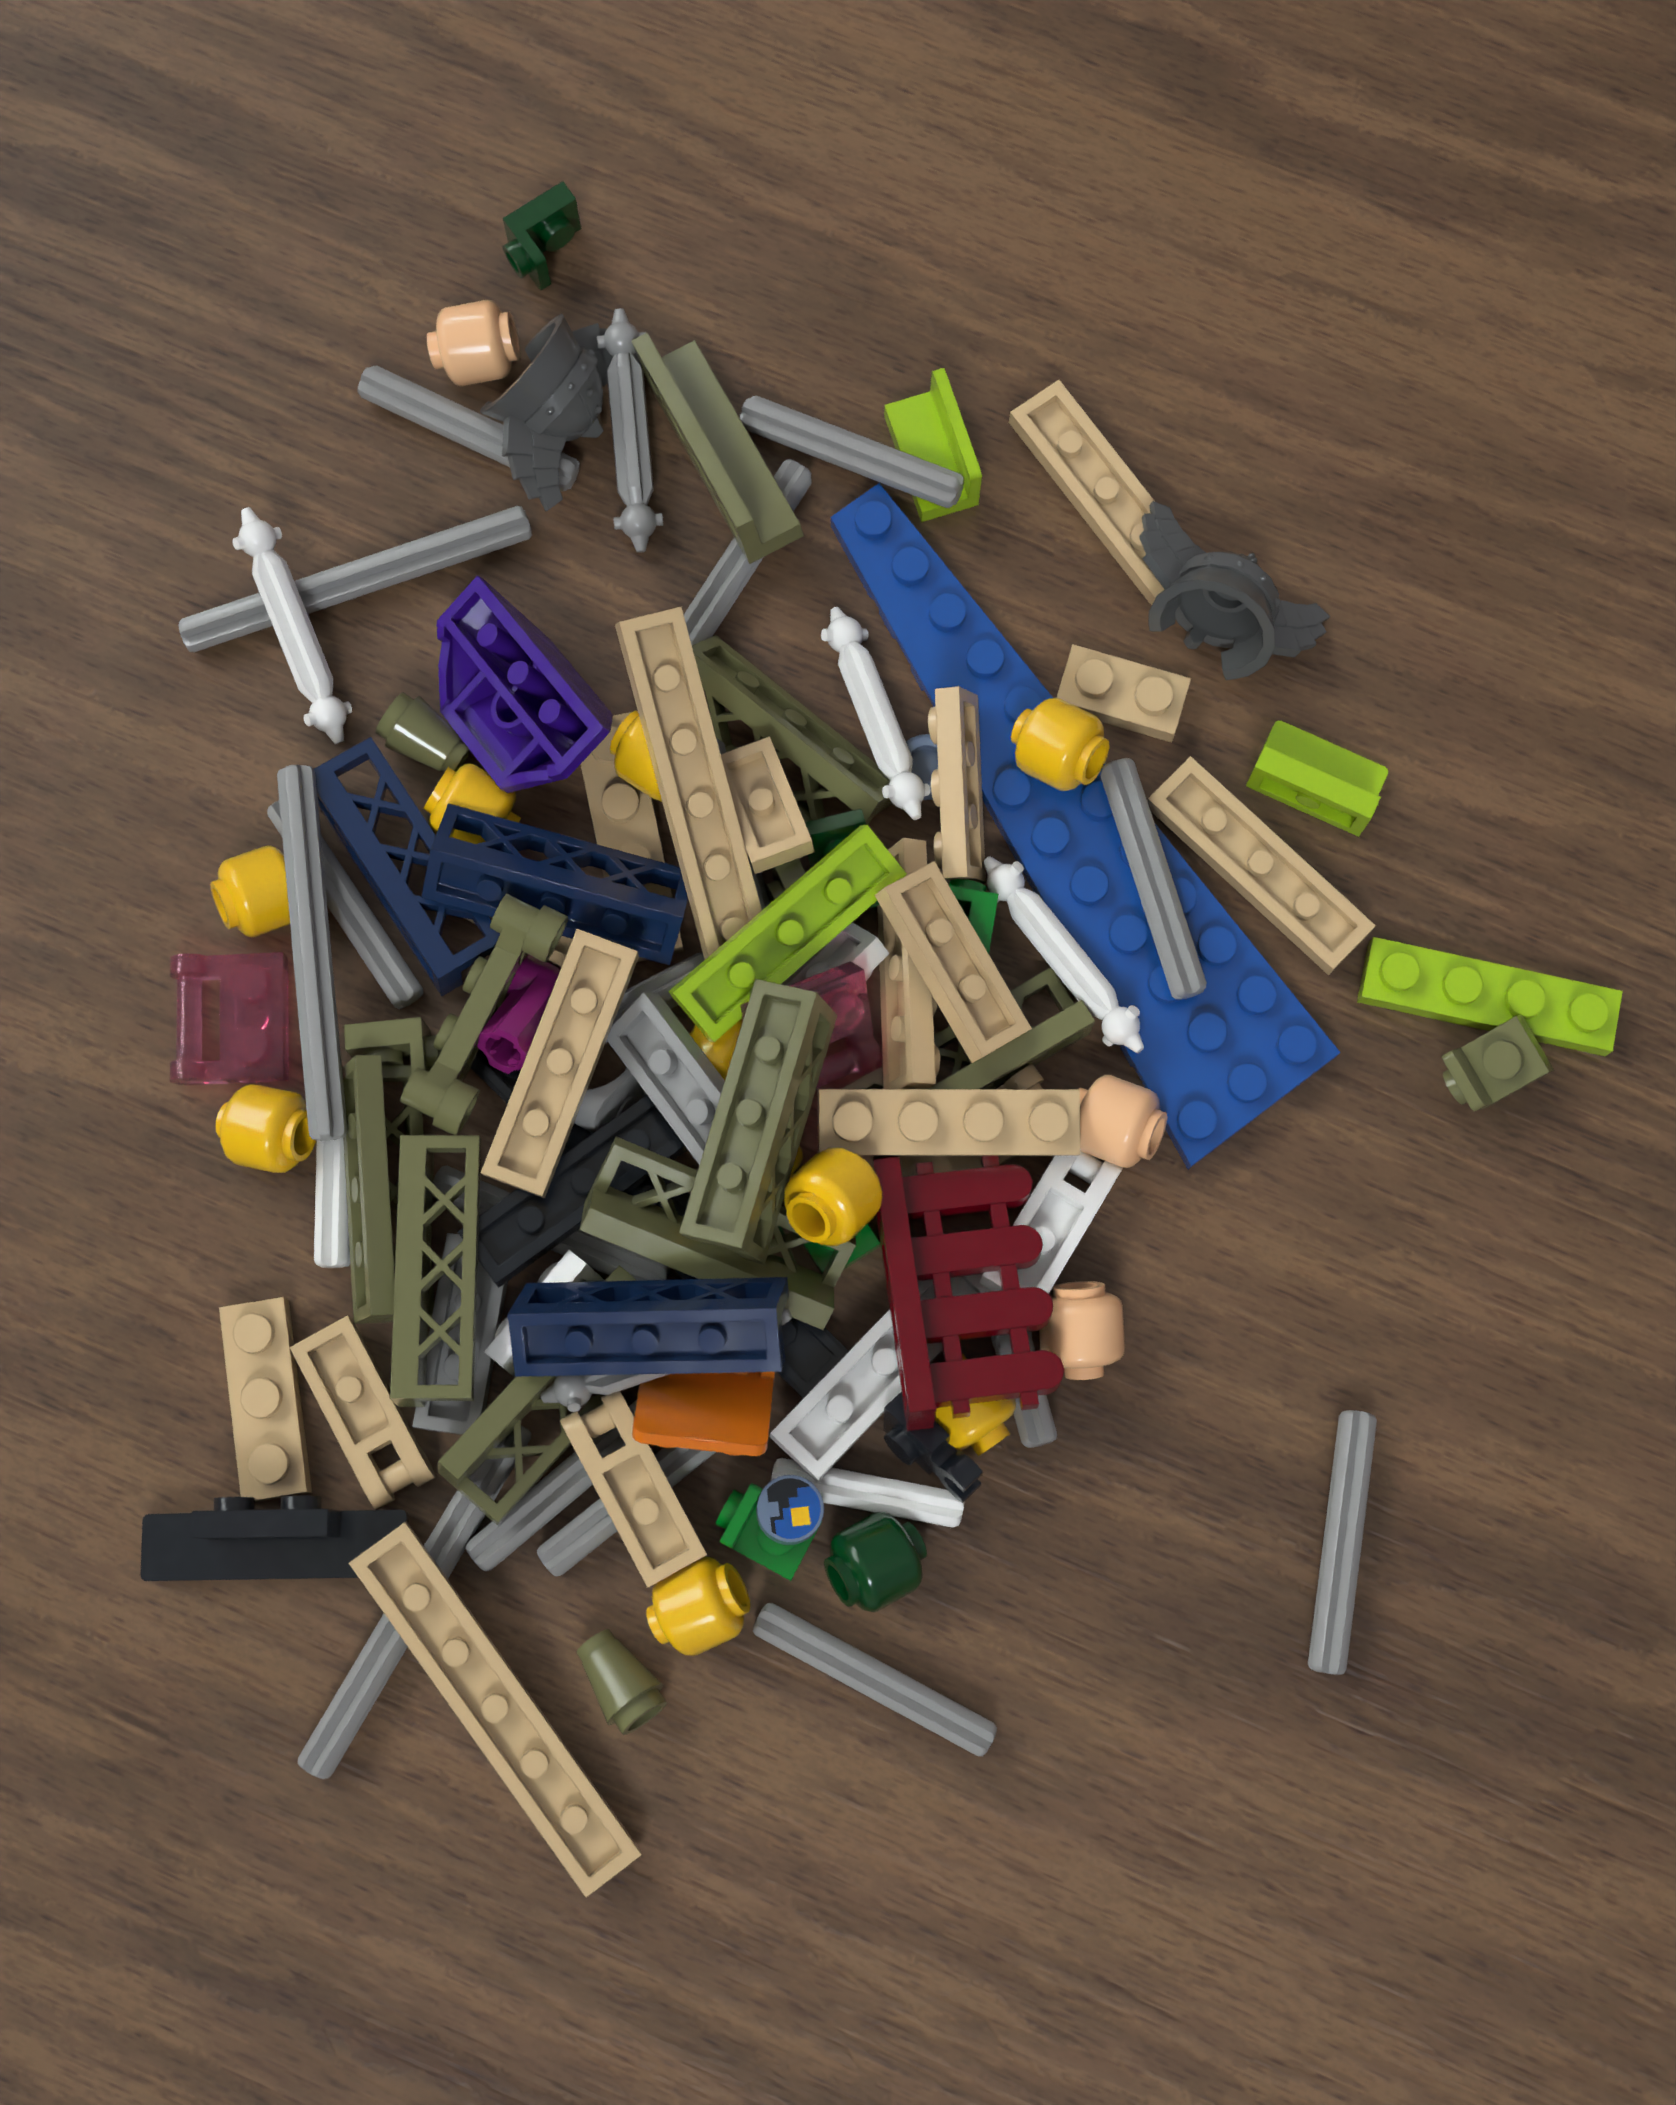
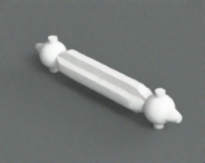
(292, 625)
(875, 713)
(1064, 954)

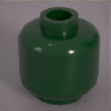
(875, 1562)

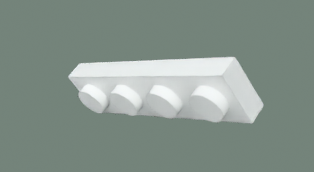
(853, 1393)

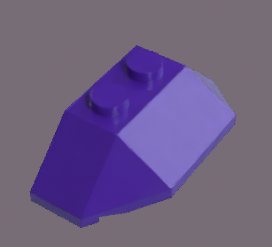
(514, 693)

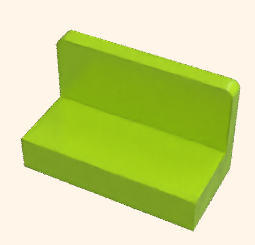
(934, 431)
(1318, 778)

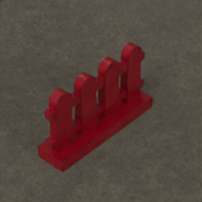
(962, 1317)

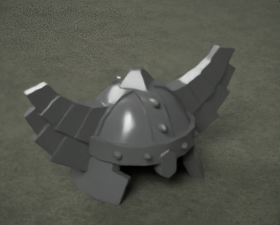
(552, 404)
(1223, 600)

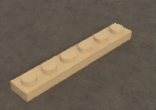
(689, 774)
(496, 1709)

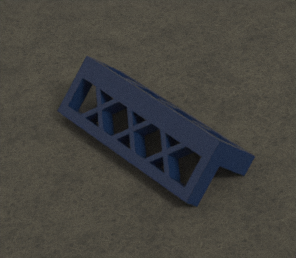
(381, 873)
(609, 907)
(649, 1327)

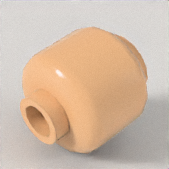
(474, 342)
(1120, 1121)
(1084, 1329)

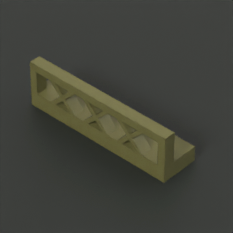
(719, 448)
(793, 729)
(1030, 1048)
(759, 1120)
(369, 1185)
(655, 1234)
(413, 1271)
(495, 1424)

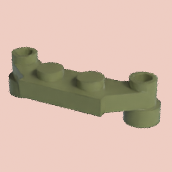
(441, 1090)

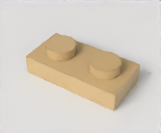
(1124, 692)
(765, 806)

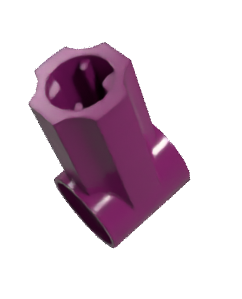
(514, 1024)

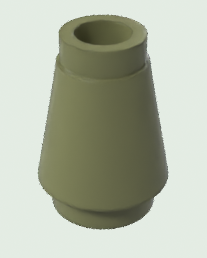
(421, 734)
(621, 1683)

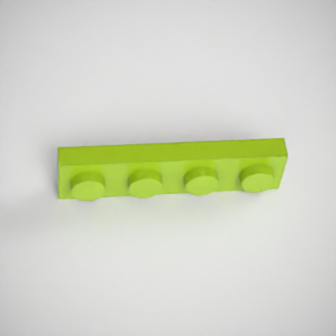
(787, 931)
(1488, 995)

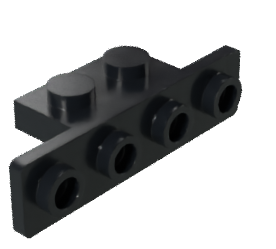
(261, 1544)

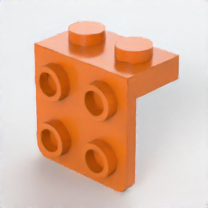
(706, 1412)

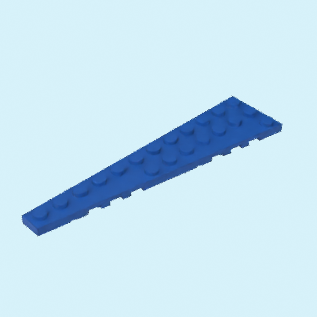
(1206, 1056)

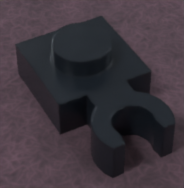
(931, 1452)

